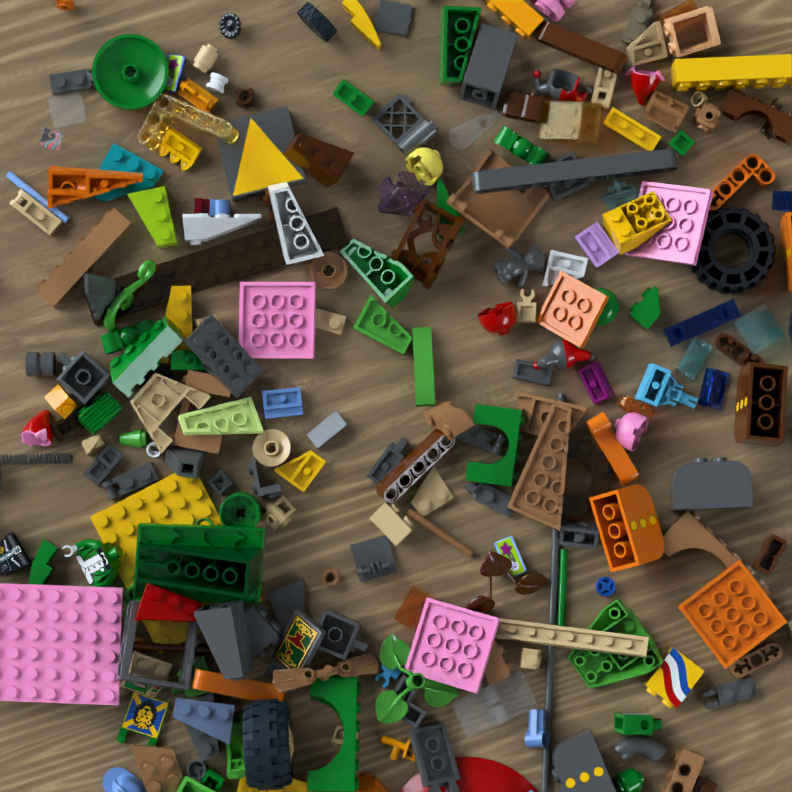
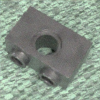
(579, 534)

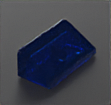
(713, 388)

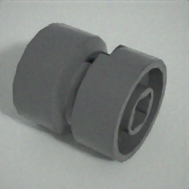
(41, 364)

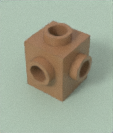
(704, 124)

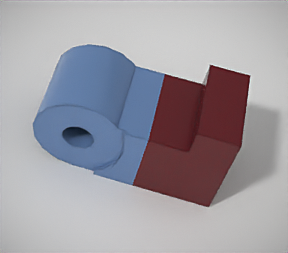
(211, 206)

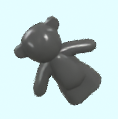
(520, 265)

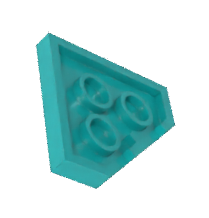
(122, 160)

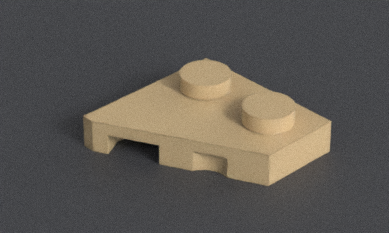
(431, 494)

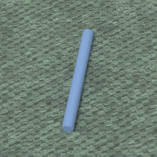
(35, 195)

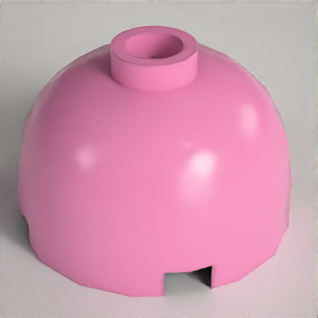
(630, 429)

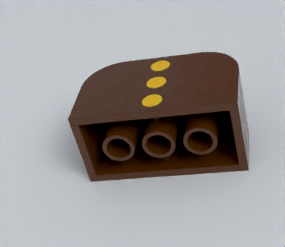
(761, 404)

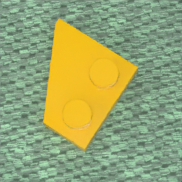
(301, 470)

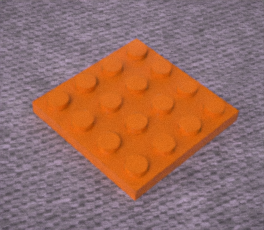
(732, 614)

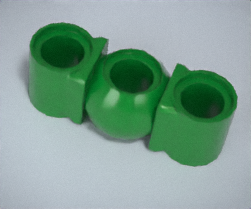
(521, 147)
(121, 339)

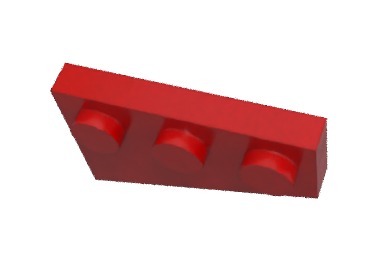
(165, 605)

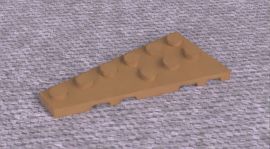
(543, 477)

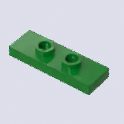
(184, 360)

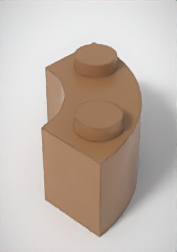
(448, 419)

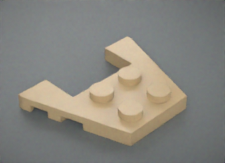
(158, 400)

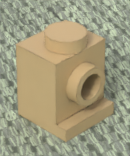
(530, 658)

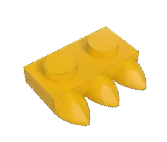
(180, 148)

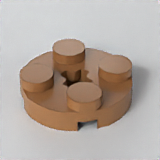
(337, 277)

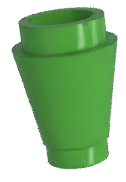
(135, 438)

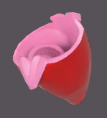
(644, 83)
(38, 430)

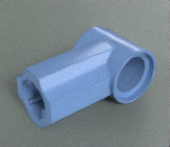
(537, 735)

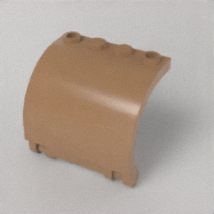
(502, 213)

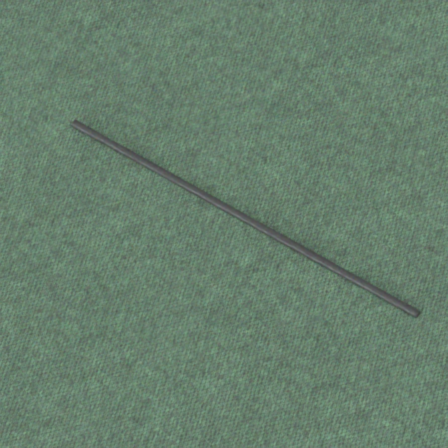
(551, 649)

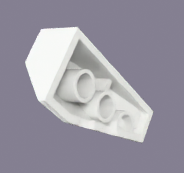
(203, 227)

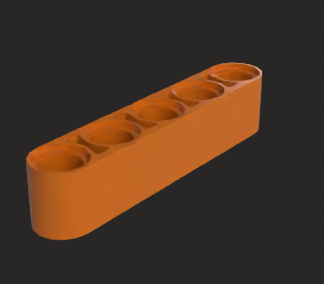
(244, 688)

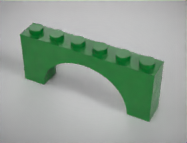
(341, 697)

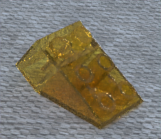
(570, 122)

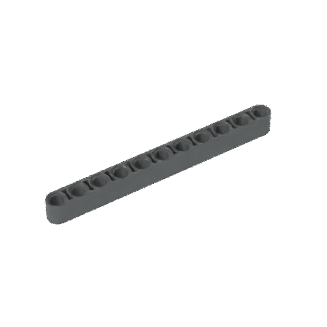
(574, 171)

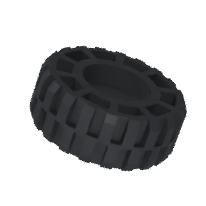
(760, 246)

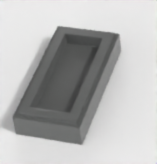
(524, 371)

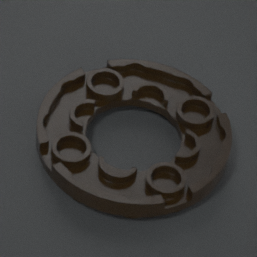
(600, 473)

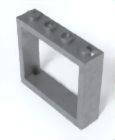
(126, 652)

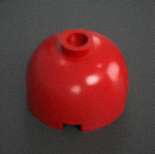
(498, 319)

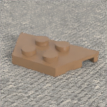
(537, 409)
(158, 768)

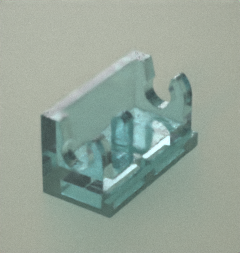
(693, 358)

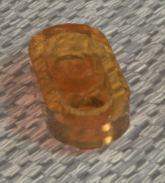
(628, 404)

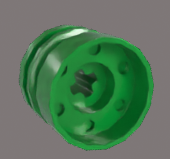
(240, 500)

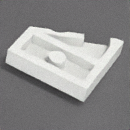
(565, 262)

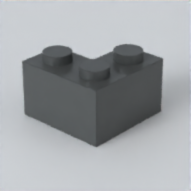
(415, 712)

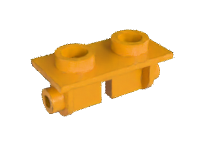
(197, 95)

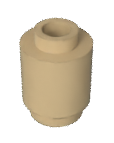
(205, 58)

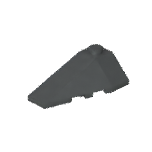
(100, 293)

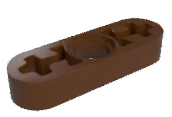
(730, 340)

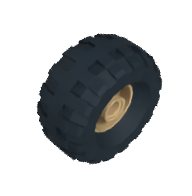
(267, 744)

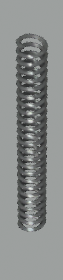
(37, 459)

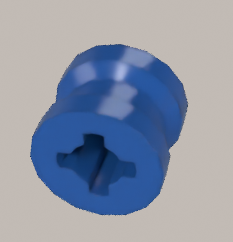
(606, 584)

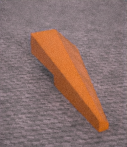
(71, 183)

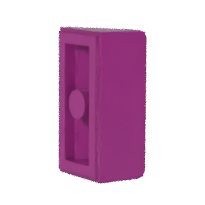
(596, 382)

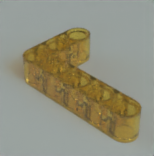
(188, 116)

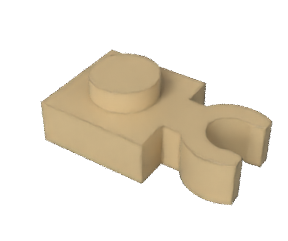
(527, 309)

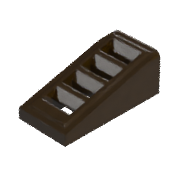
(57, 433)

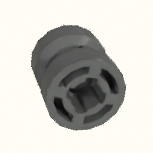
(197, 772)

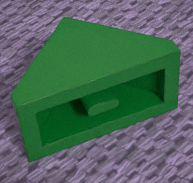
(213, 779)

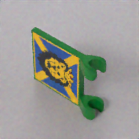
(143, 716)

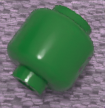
(628, 781)

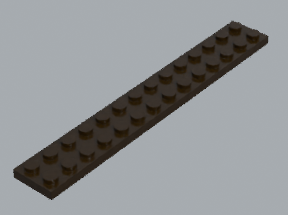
(225, 262)

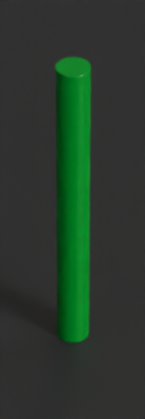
(562, 587)

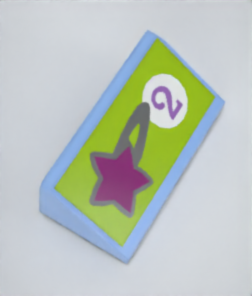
(509, 549)

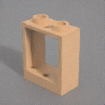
(710, 29)

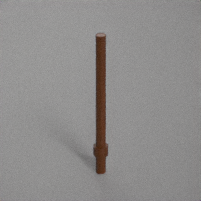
(200, 650)

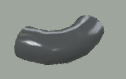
(640, 745)

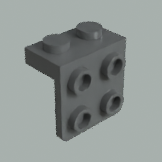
(270, 492)

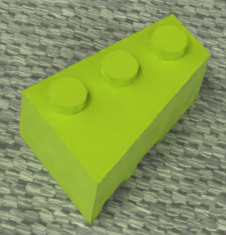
(156, 214)

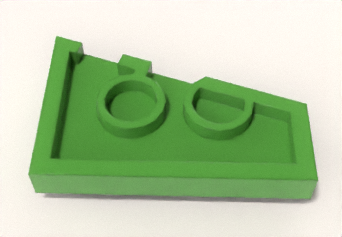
(382, 327)

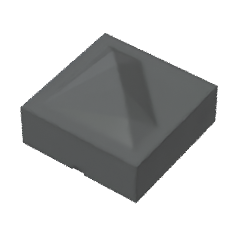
(220, 481)

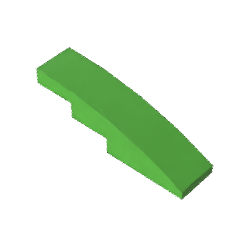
(423, 366)

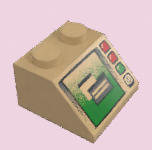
(148, 667)

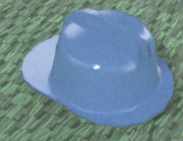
(121, 780)

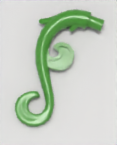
(126, 297)

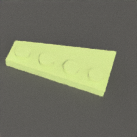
(226, 418)

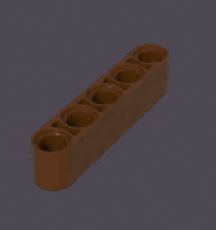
(581, 47)
(406, 466)

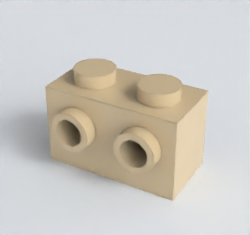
(393, 522)

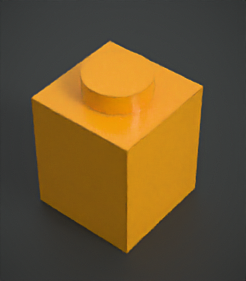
(61, 401)

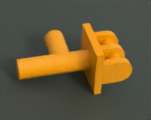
(397, 746)

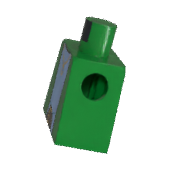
(629, 723)

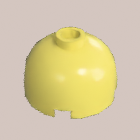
(425, 165)

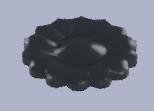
(230, 25)

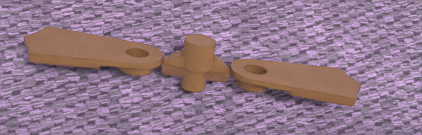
(295, 678)

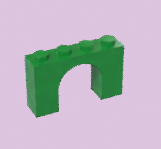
(501, 471)

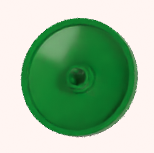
(130, 72)

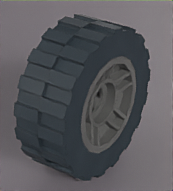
(317, 22)

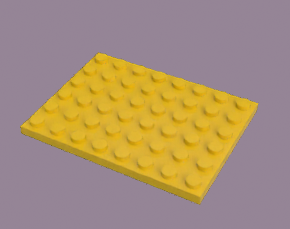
(165, 502)

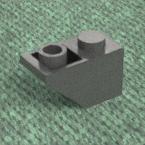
(184, 461)

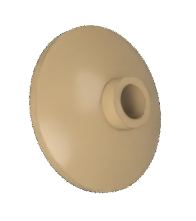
(269, 439)

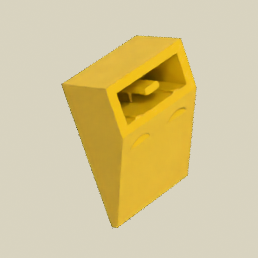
(635, 222)

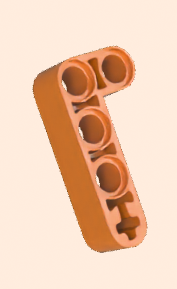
(746, 172)
(606, 440)

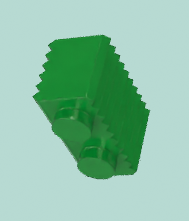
(99, 413)

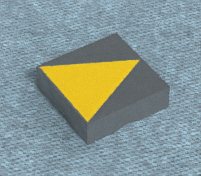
(258, 156)

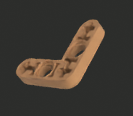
(766, 648)

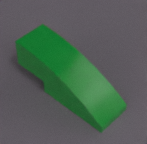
(41, 567)

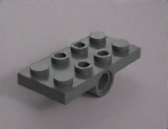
(223, 356)

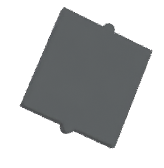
(393, 17)

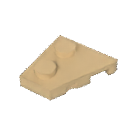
(648, 46)

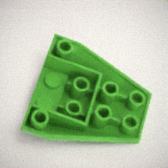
(606, 668)

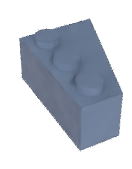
(206, 716)

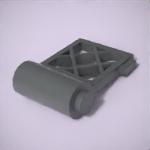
(418, 134)

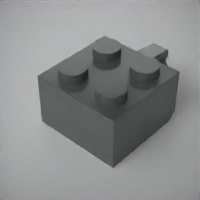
(83, 376)
(340, 635)

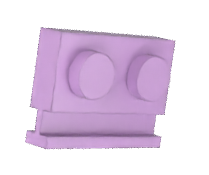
(596, 245)

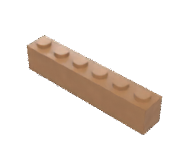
(84, 257)

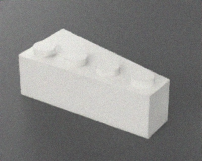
(294, 232)

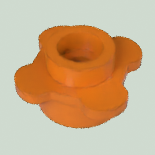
(65, 5)

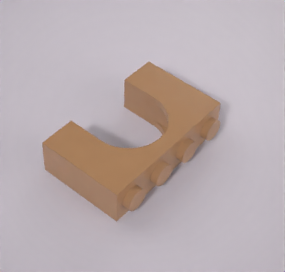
(210, 385)

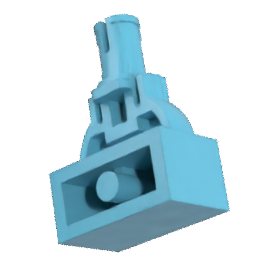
(659, 387)

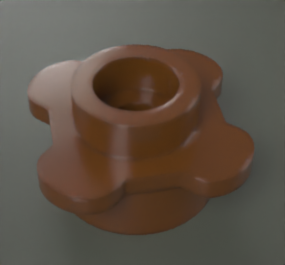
(245, 92)

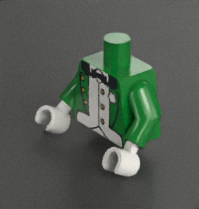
(97, 561)

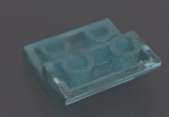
(759, 329)

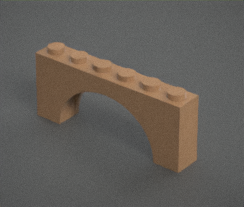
(689, 533)

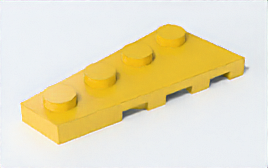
(180, 313)

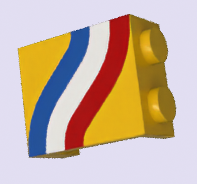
(674, 678)

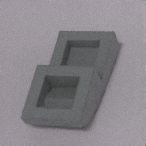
(103, 465)

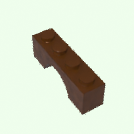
(738, 105)

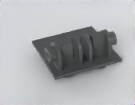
(373, 558)

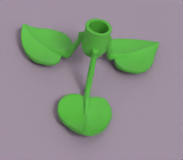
(389, 705)

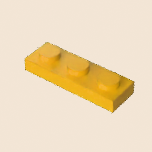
(631, 130)

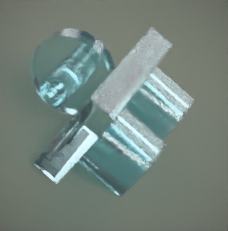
(611, 198)

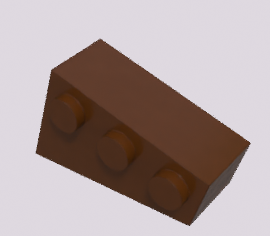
(318, 158)

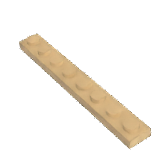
(572, 638)

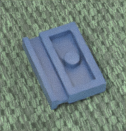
(282, 403)

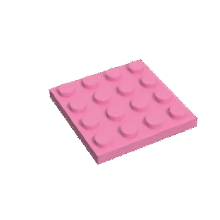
(683, 236)
(278, 319)
(452, 645)

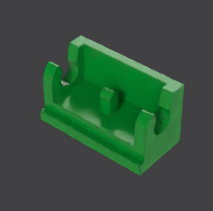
(353, 97)

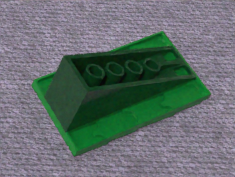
(201, 561)

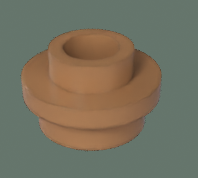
(325, 582)

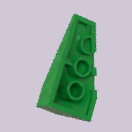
(386, 277)

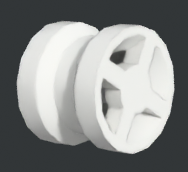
(217, 83)

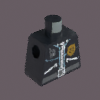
(12, 555)

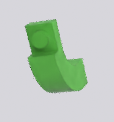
(235, 750)

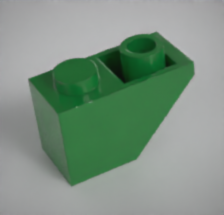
(647, 310)

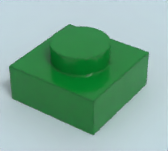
(681, 143)

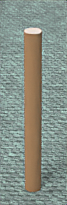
(439, 532)

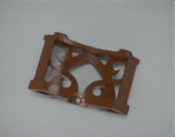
(450, 232)

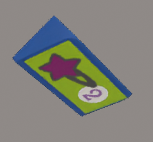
(176, 66)

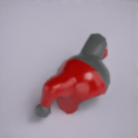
(561, 86)
(563, 356)

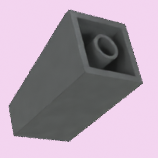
(488, 66)
(227, 637)

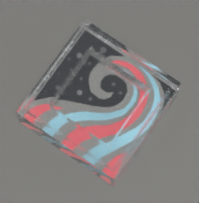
(51, 139)

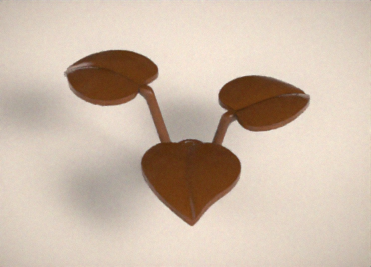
(495, 565)

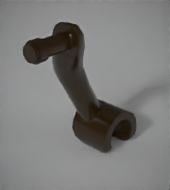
(766, 125)

